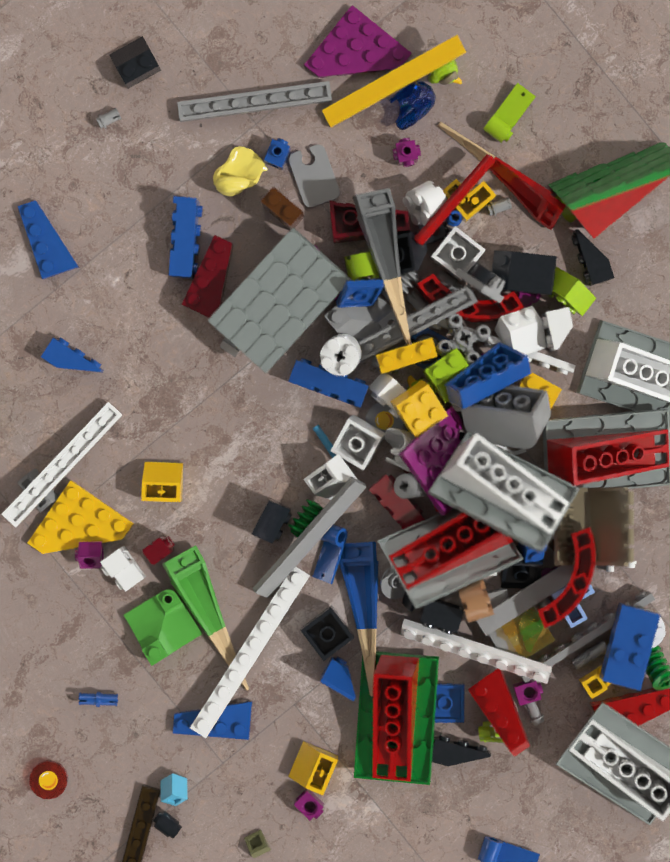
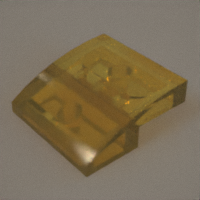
(528, 633)

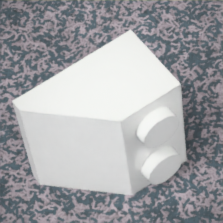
(522, 331)

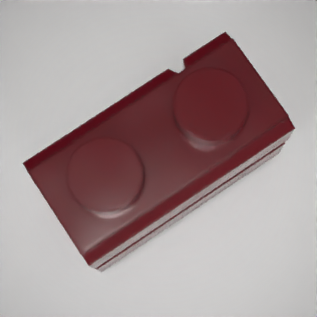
(159, 549)

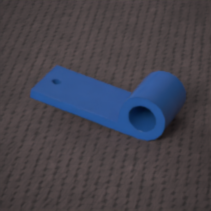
(330, 553)
(500, 851)

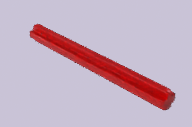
(453, 201)

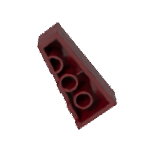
(346, 225)
(209, 283)
(400, 509)

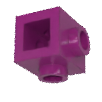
(406, 159)

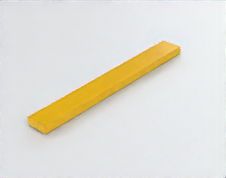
(394, 81)

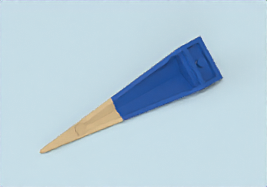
(360, 575)

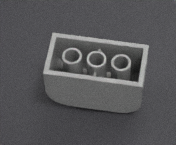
(509, 417)

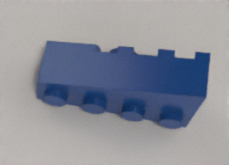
(184, 237)
(488, 375)

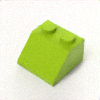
(445, 370)

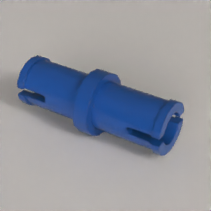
(457, 215)
(98, 699)

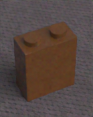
(282, 208)

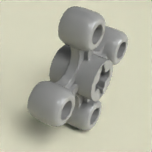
(460, 333)

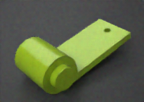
(509, 113)

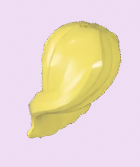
(239, 171)

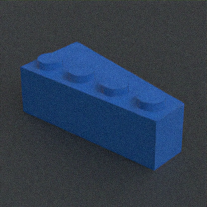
(325, 383)

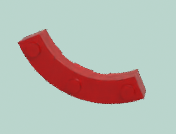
(481, 311)
(579, 582)

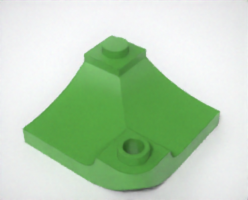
(162, 625)

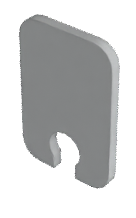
(317, 180)

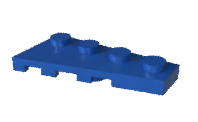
(45, 242)
(231, 724)

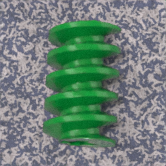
(305, 518)
(658, 670)

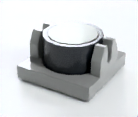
(482, 280)

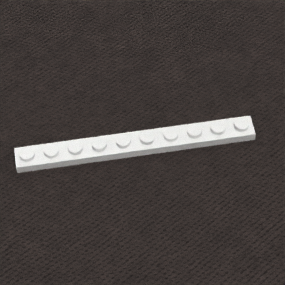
(249, 652)

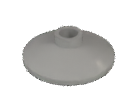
(391, 585)

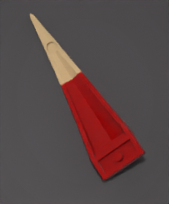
(531, 194)

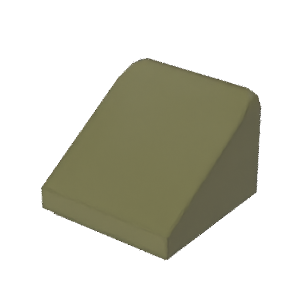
(257, 844)

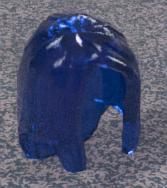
(414, 103)

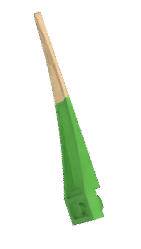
(193, 584)

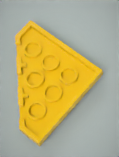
(78, 518)

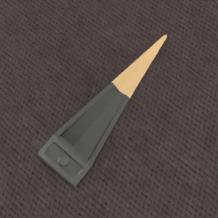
(378, 226)

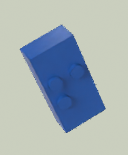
(629, 646)

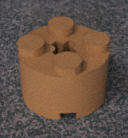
(476, 601)

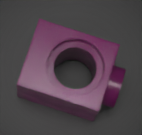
(89, 555)
(519, 692)
(306, 796)

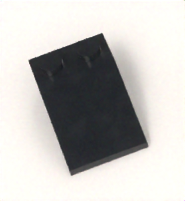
(525, 272)

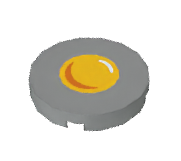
(382, 419)

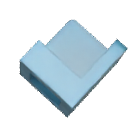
(173, 789)

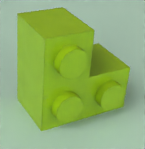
(571, 292)

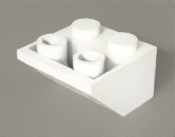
(557, 326)
(329, 478)

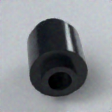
(167, 824)

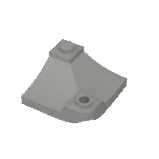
(361, 320)

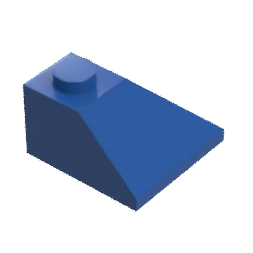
(338, 677)

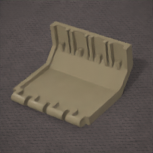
(609, 518)

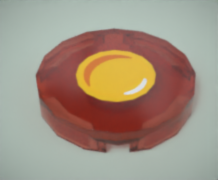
(48, 779)

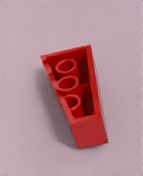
(640, 705)
(498, 706)

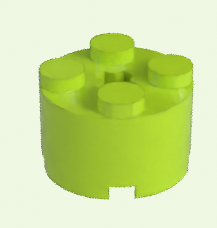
(361, 266)

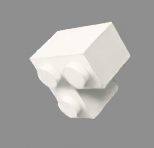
(385, 390)
(123, 568)

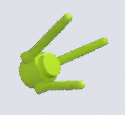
(487, 733)

